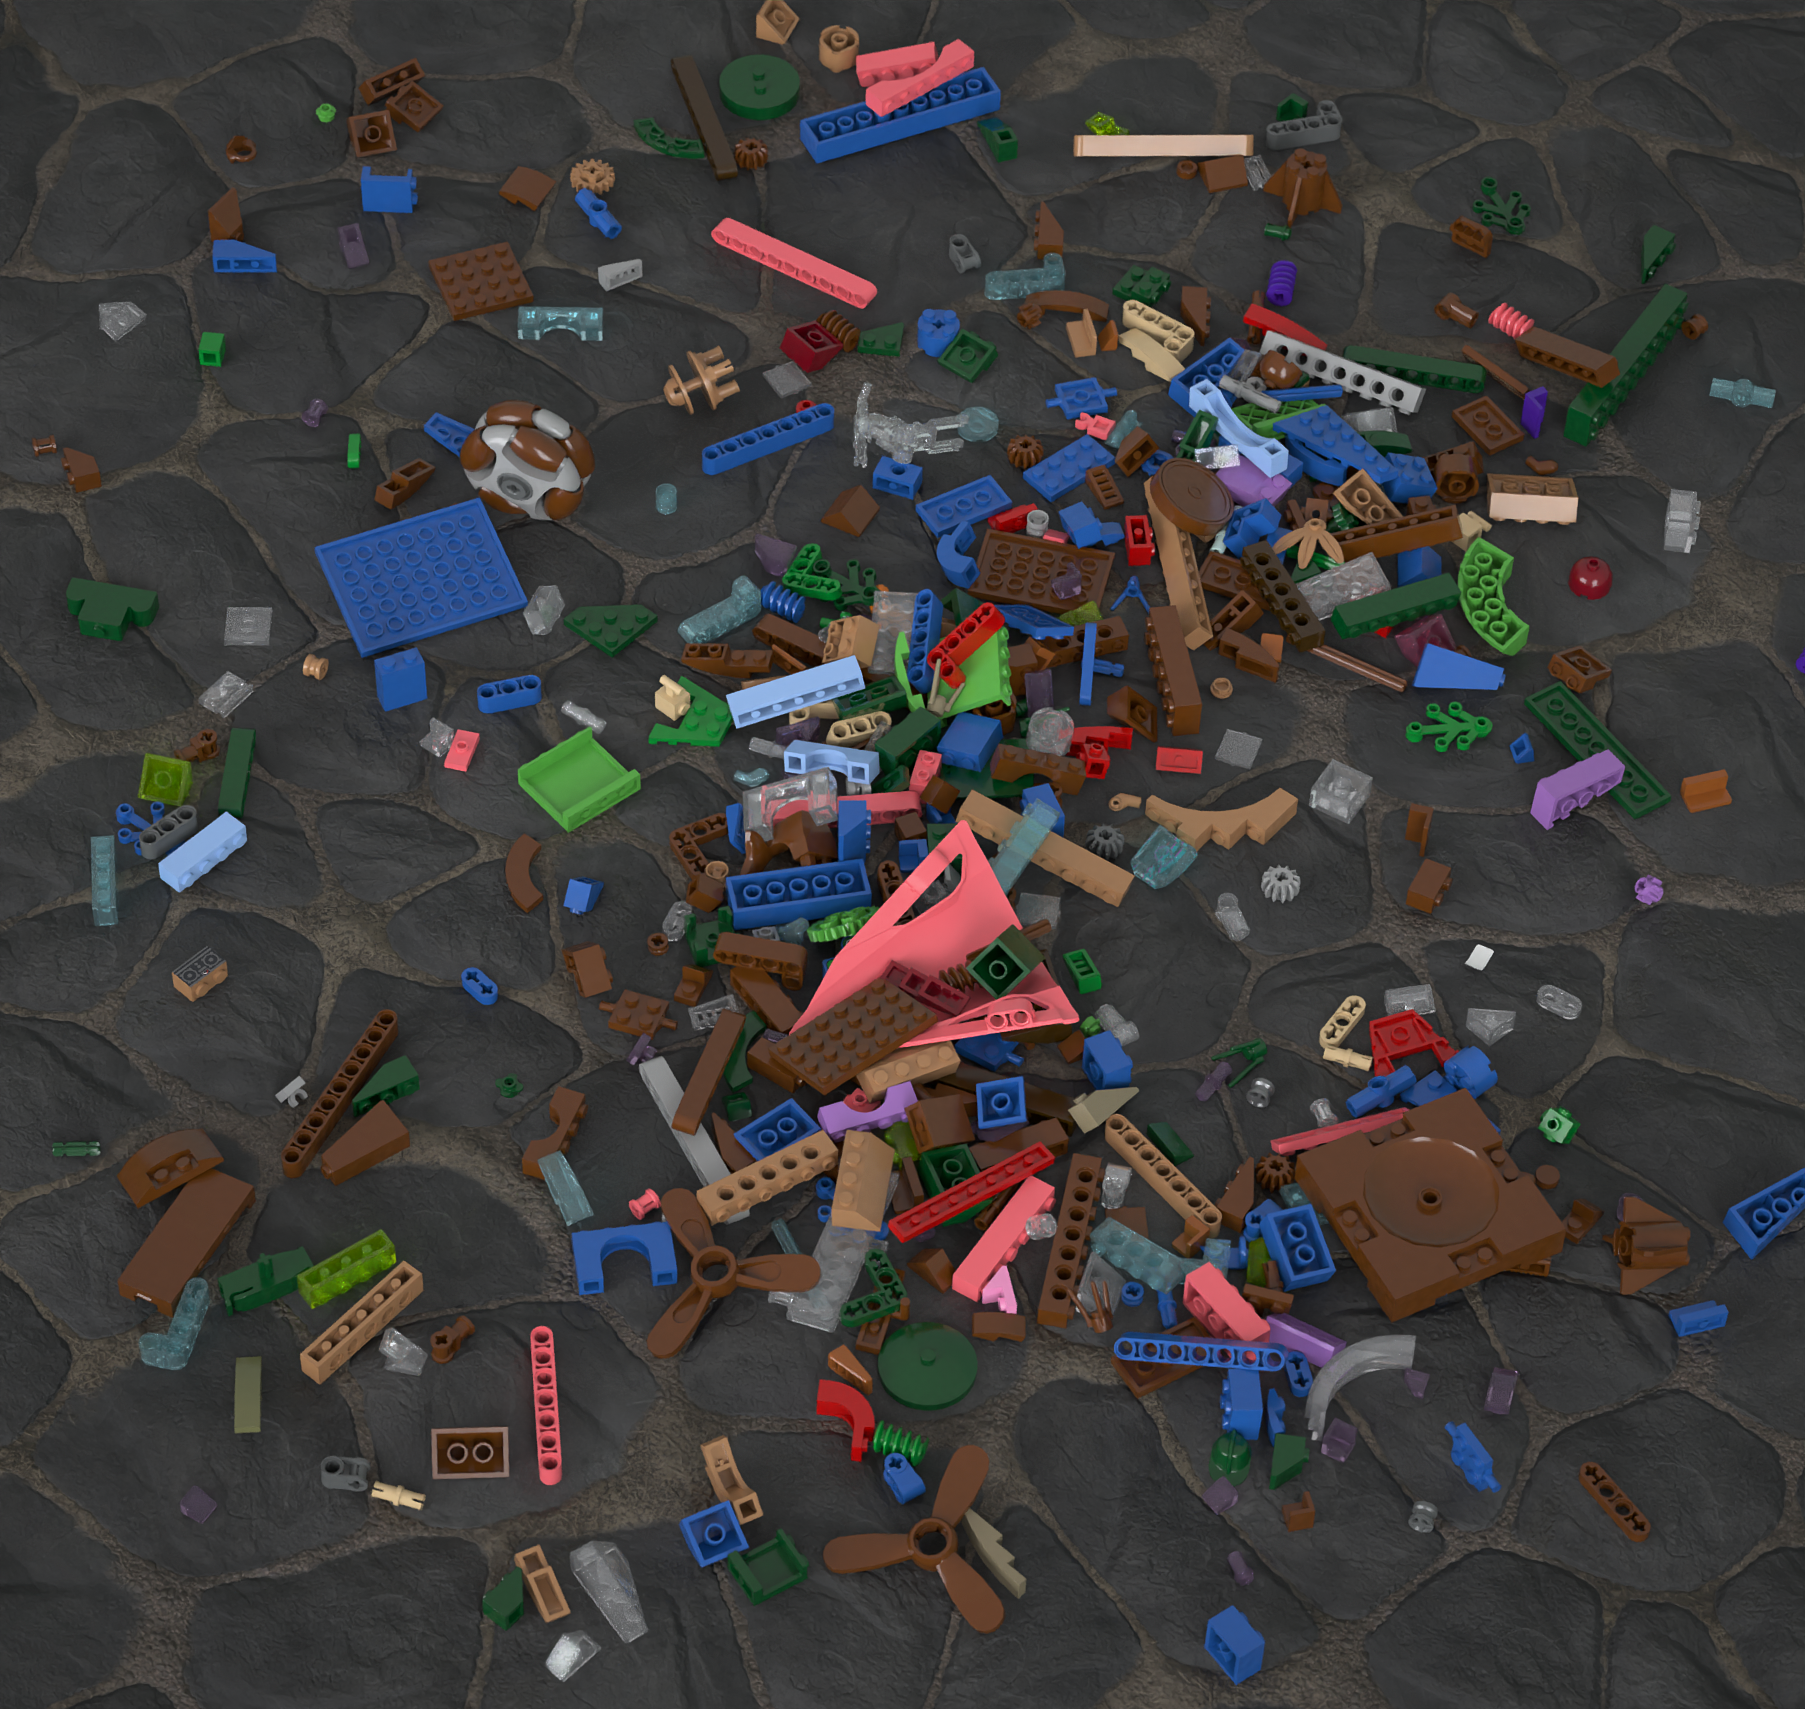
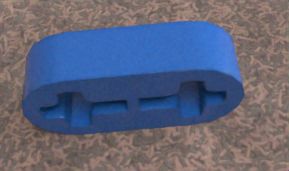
(482, 983)
(1293, 1375)

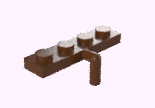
(874, 1332)

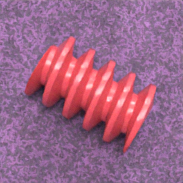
(1509, 321)

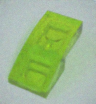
(1104, 125)
(1086, 613)

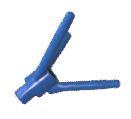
(1132, 590)

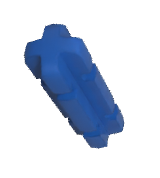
(1107, 667)

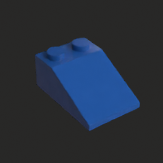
(776, 1130)

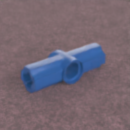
(598, 213)
(1381, 1091)

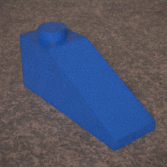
(241, 257)

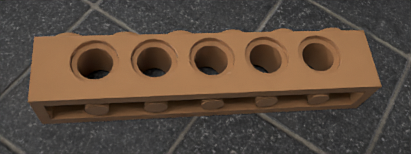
(783, 1169)
(361, 1322)

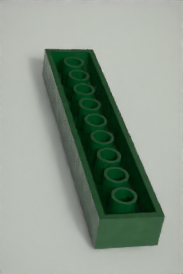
(1634, 355)

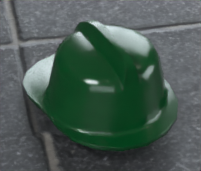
(1230, 1458)

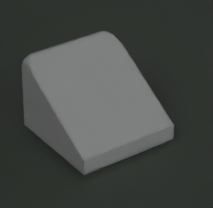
(951, 877)

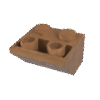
(849, 638)

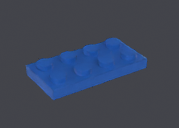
(1067, 467)
(967, 503)
(1034, 622)

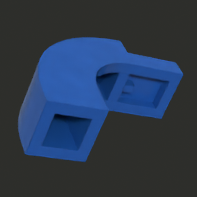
(950, 550)

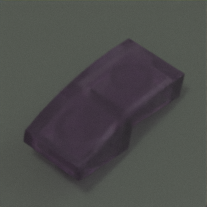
(1501, 1391)

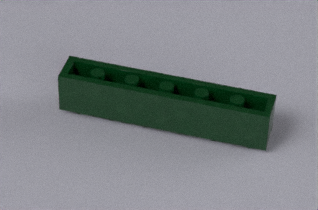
(1395, 606)

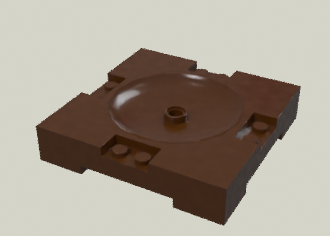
(1429, 1203)

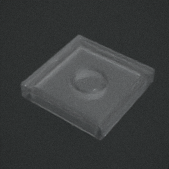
(248, 626)

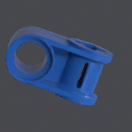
(1253, 1219)
(902, 1478)

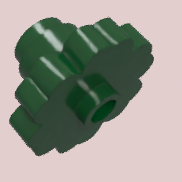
(1342, 519)

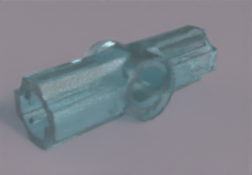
(1742, 392)

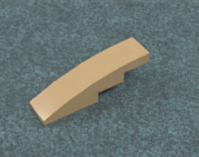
(1154, 355)

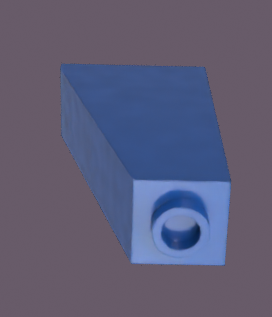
(1455, 671)

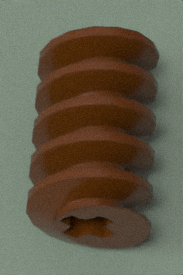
(840, 328)
(959, 978)

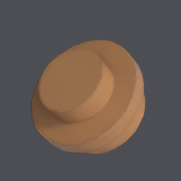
(1221, 688)

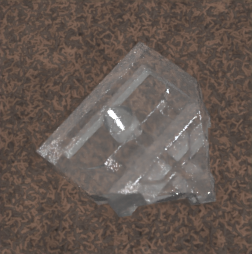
(119, 318)

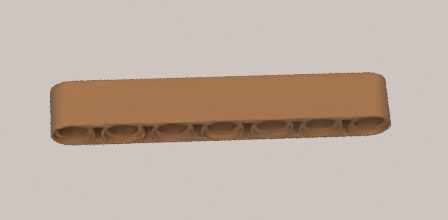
(1160, 1173)

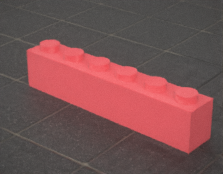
(1003, 1238)

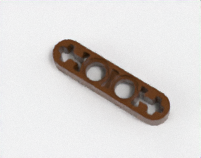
(1610, 1503)

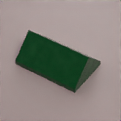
(880, 695)

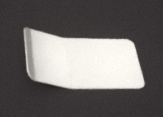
(1479, 957)

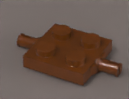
(638, 1014)

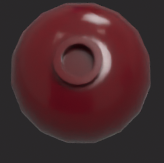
(1590, 578)

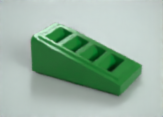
(1083, 972)

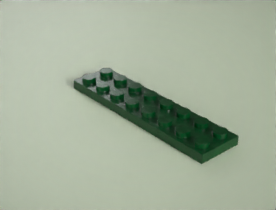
(1585, 736)

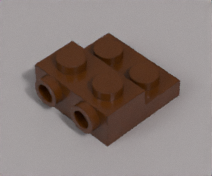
(413, 106)
(1578, 668)

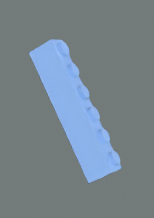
(795, 691)

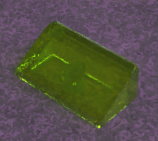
(1257, 1255)

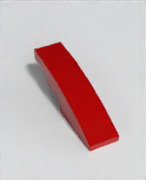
(1269, 320)
(1104, 735)

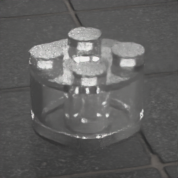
(1050, 732)

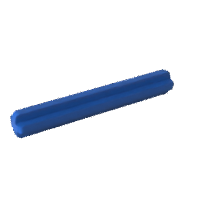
(1305, 393)

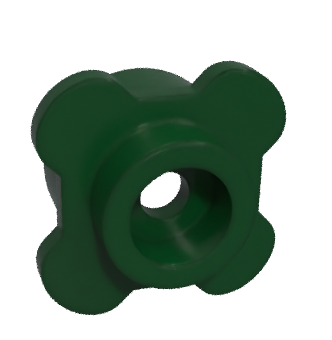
(509, 1086)

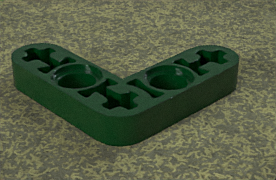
(882, 1297)

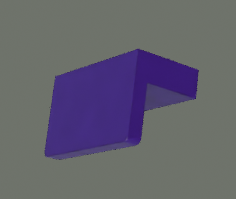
(1534, 410)

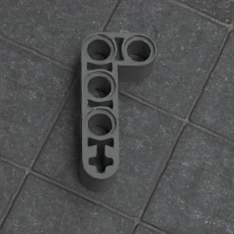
(1306, 131)

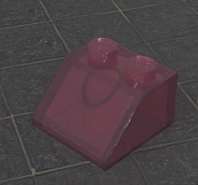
(1429, 630)

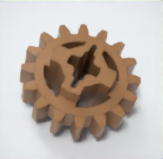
(592, 176)

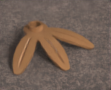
(1312, 531)

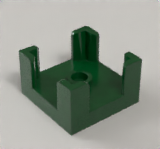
(704, 936)

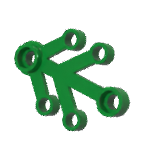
(1476, 726)

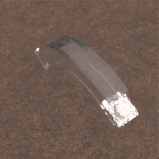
(1351, 1362)

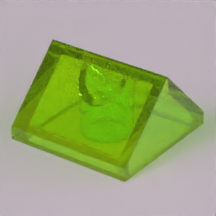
(165, 779)

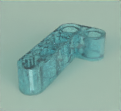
(1027, 281)
(725, 615)
(160, 1349)

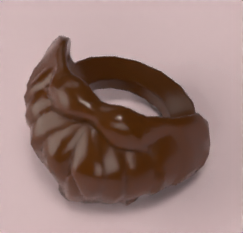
(238, 144)

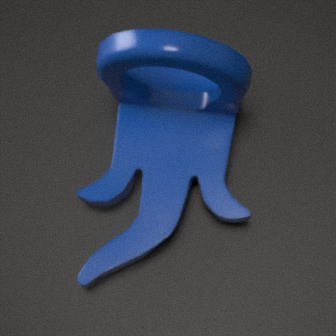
(1238, 1256)

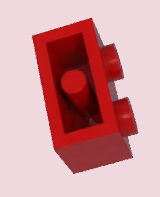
(1138, 540)

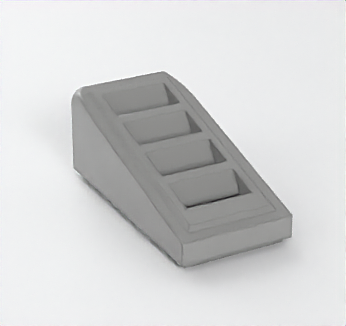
(613, 275)

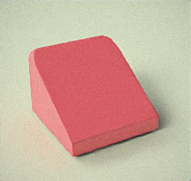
(1056, 536)

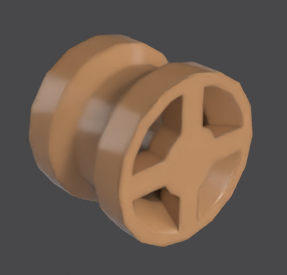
(315, 666)

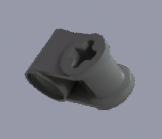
(963, 253)
(345, 1473)

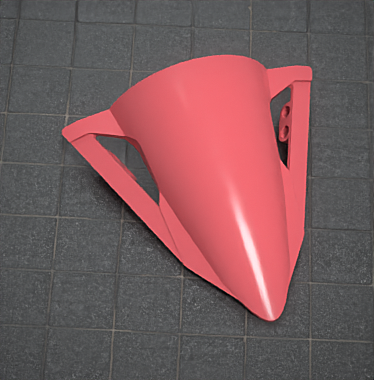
(941, 940)

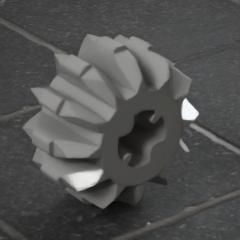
(1280, 883)

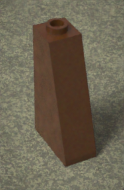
(365, 1144)

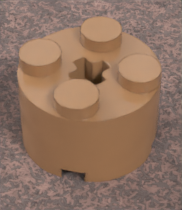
(838, 48)

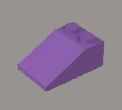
(1250, 484)

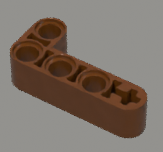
(887, 870)
(764, 955)

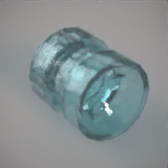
(666, 498)

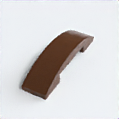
(1070, 302)

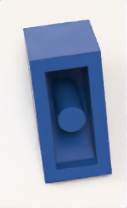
(582, 894)

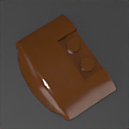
(167, 1164)

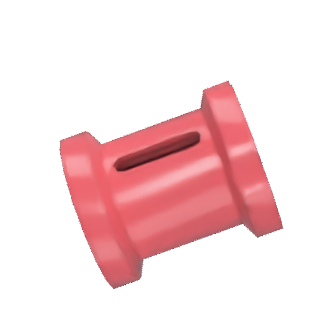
(644, 1204)

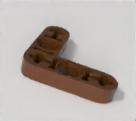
(692, 841)

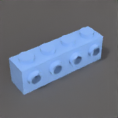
(202, 852)

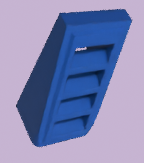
(736, 826)

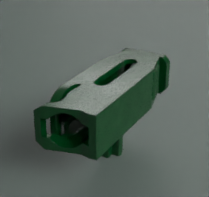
(263, 1280)

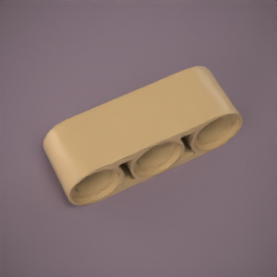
(848, 732)

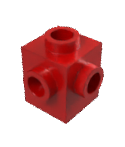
(1095, 760)

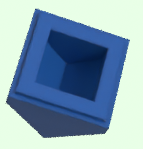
(1522, 750)

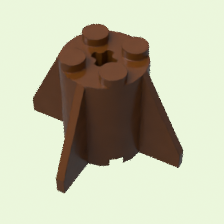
(1304, 185)
(1647, 1245)

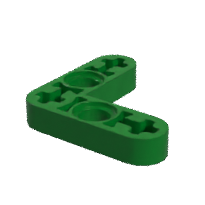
(799, 580)

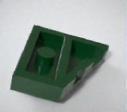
(882, 340)

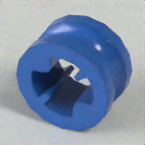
(1136, 1289)

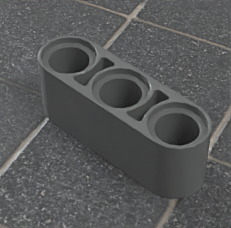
(168, 832)

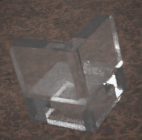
(439, 738)

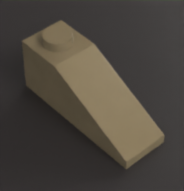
(1096, 1107)

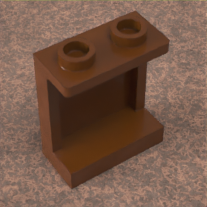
(939, 1122)

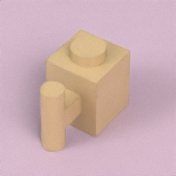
(1471, 528)
(672, 699)

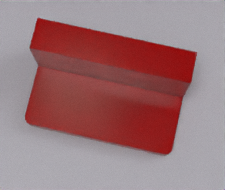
(1012, 519)
(1179, 759)

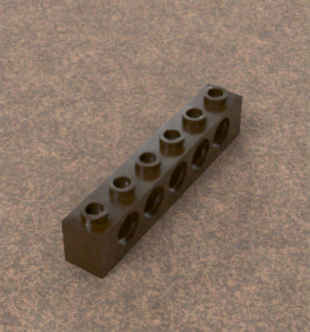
(1282, 596)

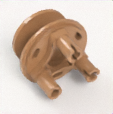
(704, 378)

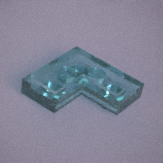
(1215, 1252)

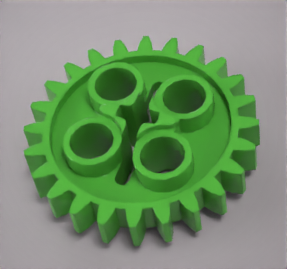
(841, 924)

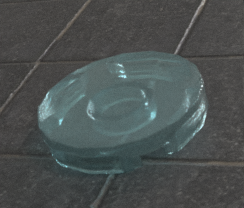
(981, 424)

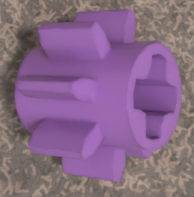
(1649, 889)

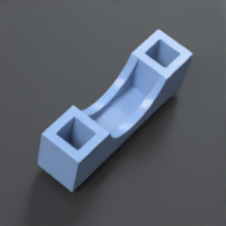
(856, 764)

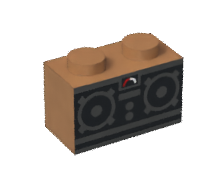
(200, 974)

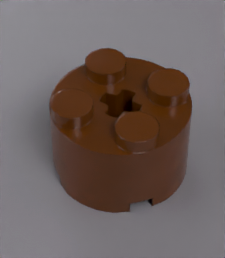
(1455, 477)
(999, 711)

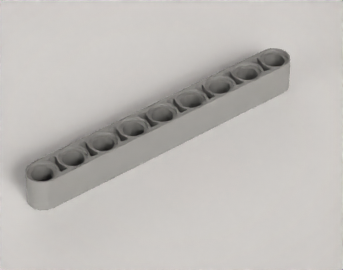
(697, 1148)

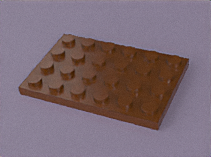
(1021, 569)
(852, 1035)

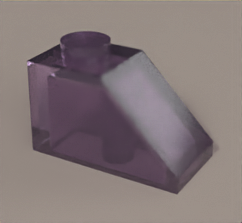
(775, 554)

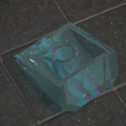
(1162, 858)

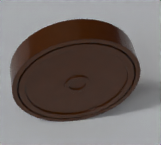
(1191, 496)

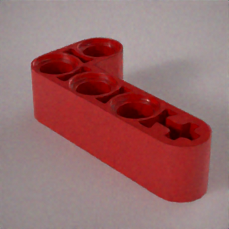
(964, 642)

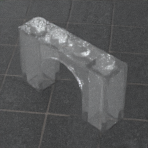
(765, 801)

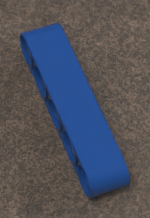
(924, 637)

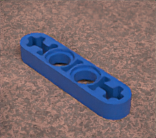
(1088, 663)

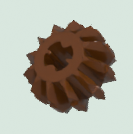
(751, 153)
(1025, 451)
(1274, 1172)

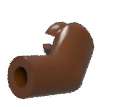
(1541, 467)

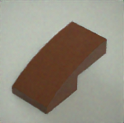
(997, 1324)

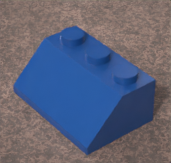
(853, 830)

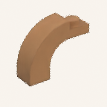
(728, 1481)

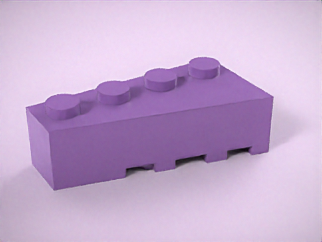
(1575, 787)

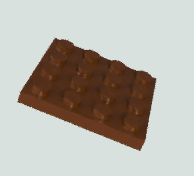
(480, 281)

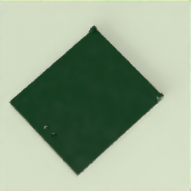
(981, 782)

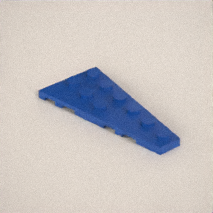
(1333, 438)

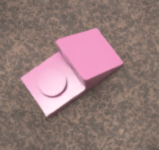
(1001, 1291)

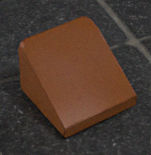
(1108, 337)
(1273, 645)

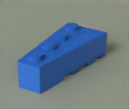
(1211, 367)
(1767, 1213)

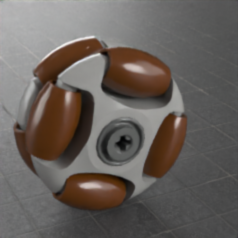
(527, 461)

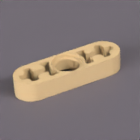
(1342, 1013)

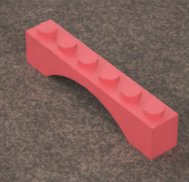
(890, 95)

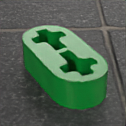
(354, 450)

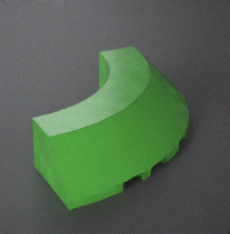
(1482, 598)

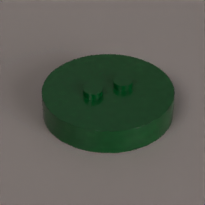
(759, 87)

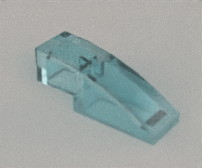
(565, 1188)

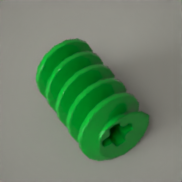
(896, 1443)

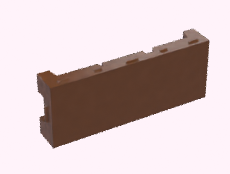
(185, 1239)

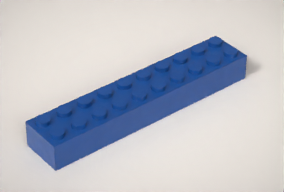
(861, 128)

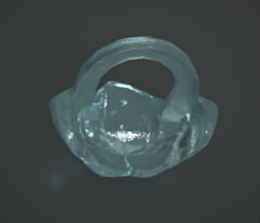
(793, 931)

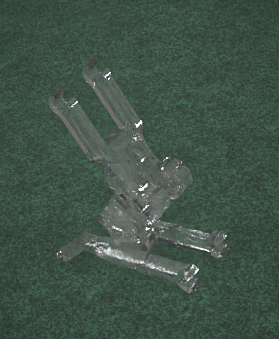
(899, 436)

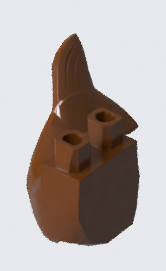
(796, 833)

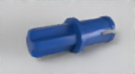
(1167, 1308)

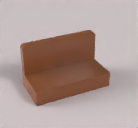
(1705, 791)

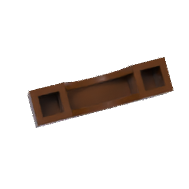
(1013, 762)
(566, 1111)

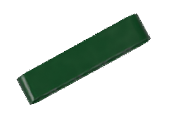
(237, 772)

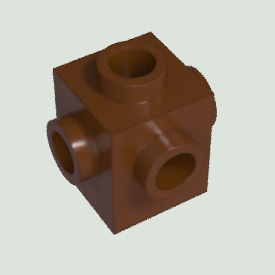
(1316, 504)

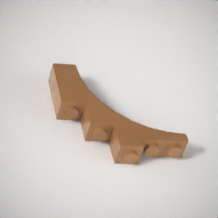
(1196, 827)

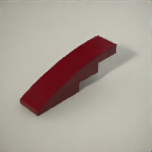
(926, 989)

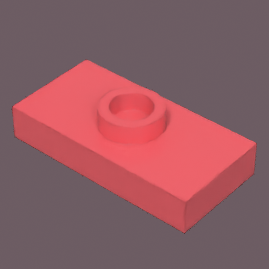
(462, 750)

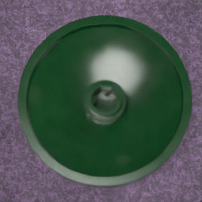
(927, 1366)

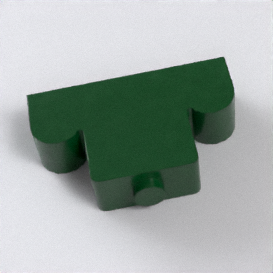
(108, 609)

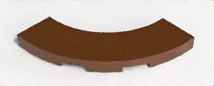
(517, 873)

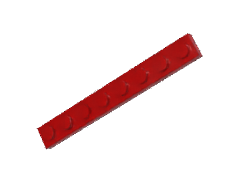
(971, 1192)

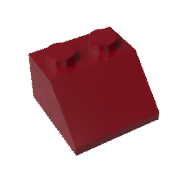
(810, 345)

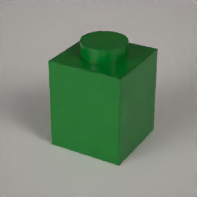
(212, 349)

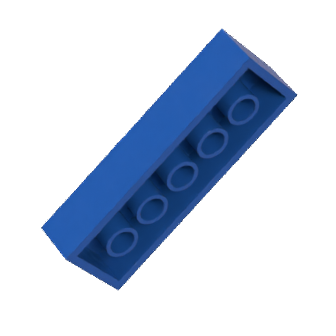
(797, 893)

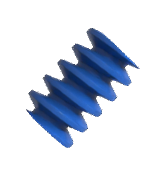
(782, 602)

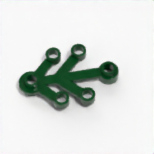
(1512, 224)
(864, 594)

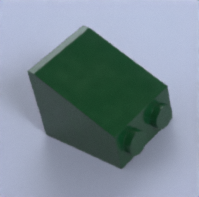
(1005, 962)

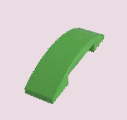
(902, 653)

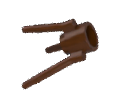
(1101, 1317)

